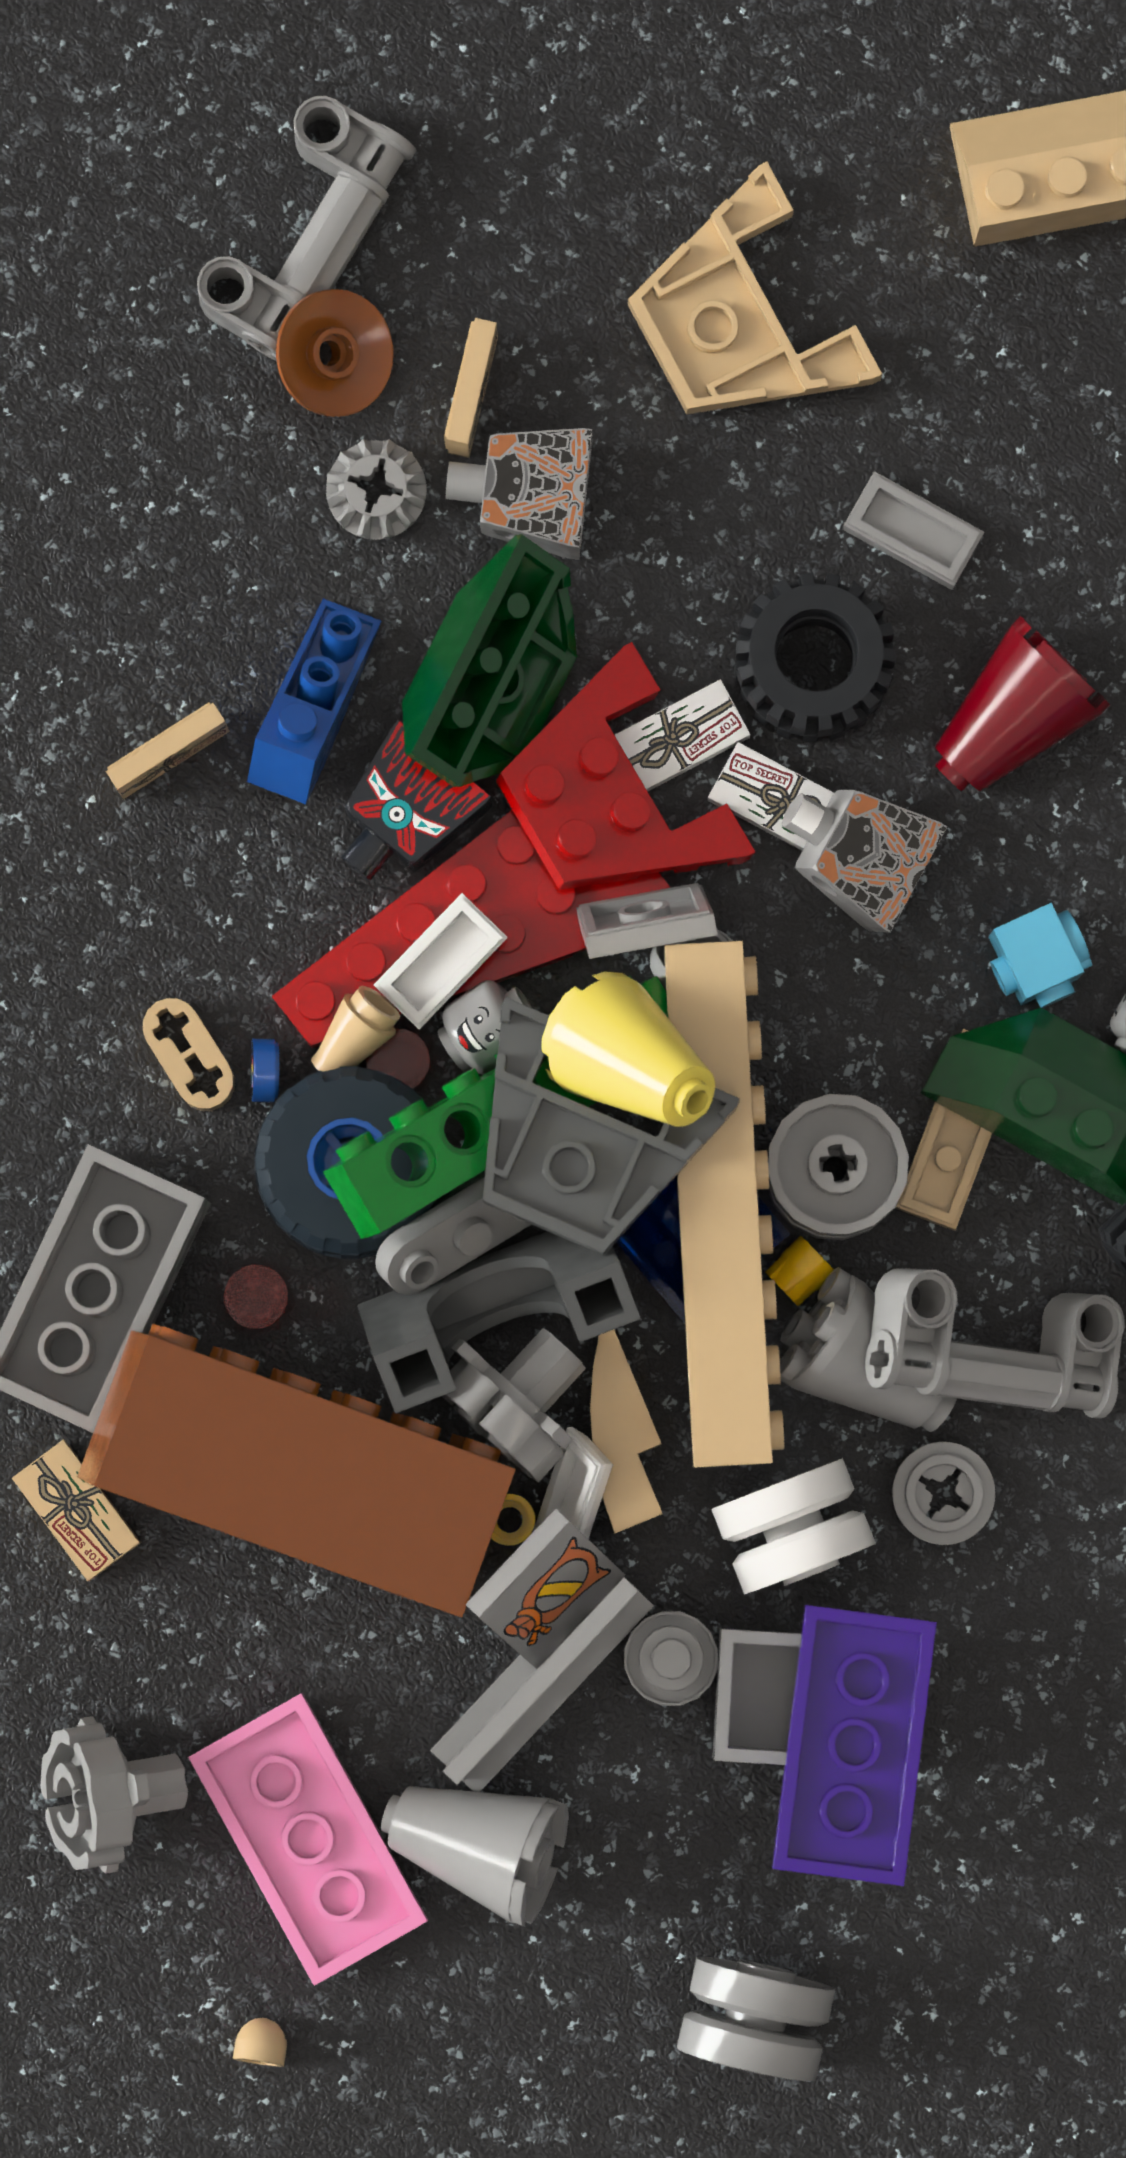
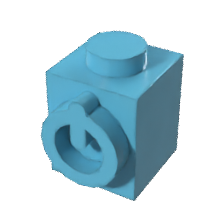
(1039, 956)

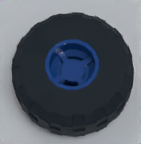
(301, 1143)

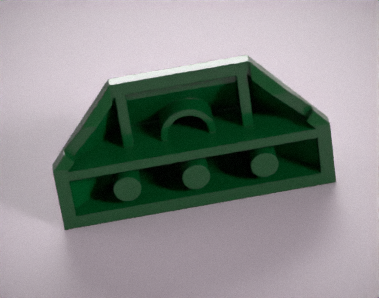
(493, 666)
(1042, 1092)

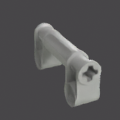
(330, 234)
(991, 1372)

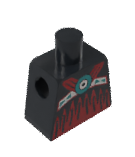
(407, 810)

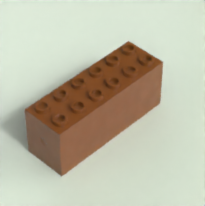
(297, 1469)

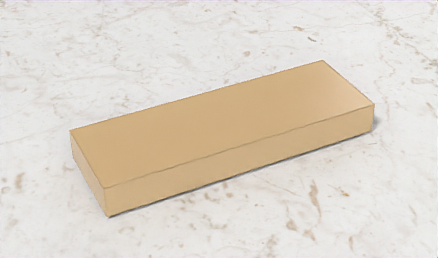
(944, 1167)

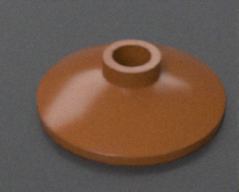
(359, 349)

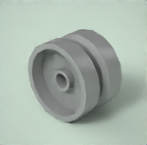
(845, 1130)
(757, 2007)

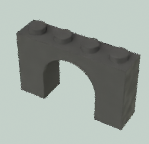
(538, 1275)

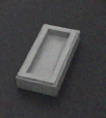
(913, 530)

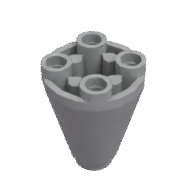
(830, 1353)

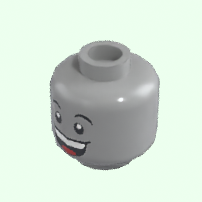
(474, 1025)

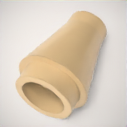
(357, 1030)

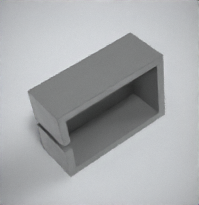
(754, 1695)

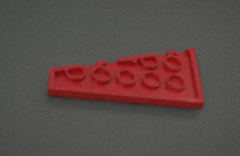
(502, 879)

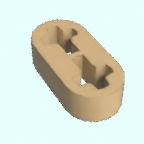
(201, 1046)

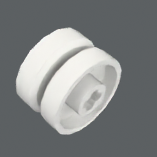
(793, 1527)

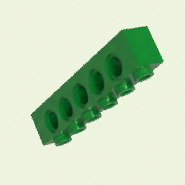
(365, 1178)

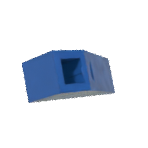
(312, 702)

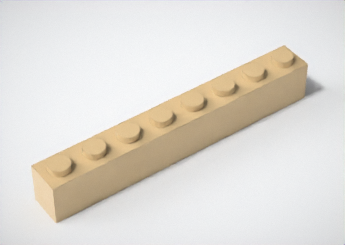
(721, 1220)

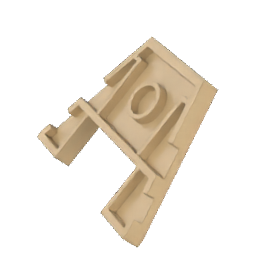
(717, 326)

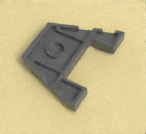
(568, 1162)

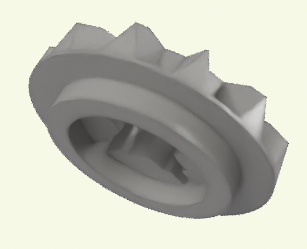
(391, 513)
(973, 1486)

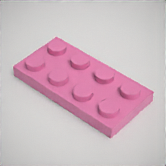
(308, 1839)

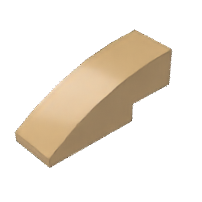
(622, 1432)

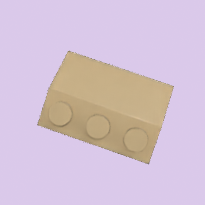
(1043, 168)

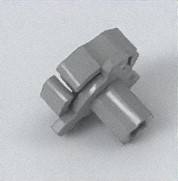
(513, 1404)
(104, 1793)

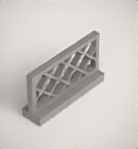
(529, 1696)

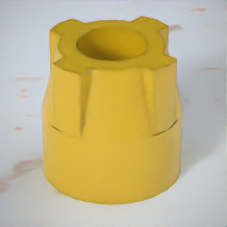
(799, 1270)
(526, 1528)

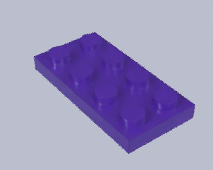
(854, 1745)

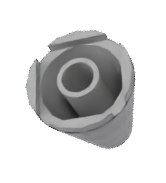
(481, 1844)

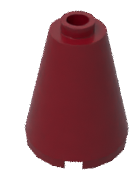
(1015, 710)

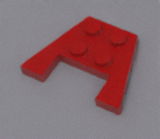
(590, 805)

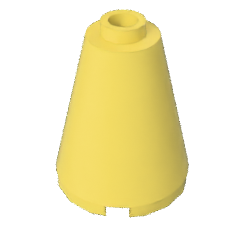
(625, 1053)

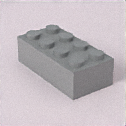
(93, 1282)

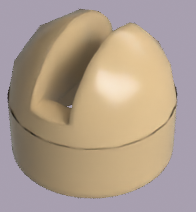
(261, 2043)

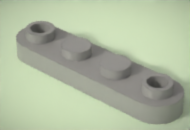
(443, 1240)

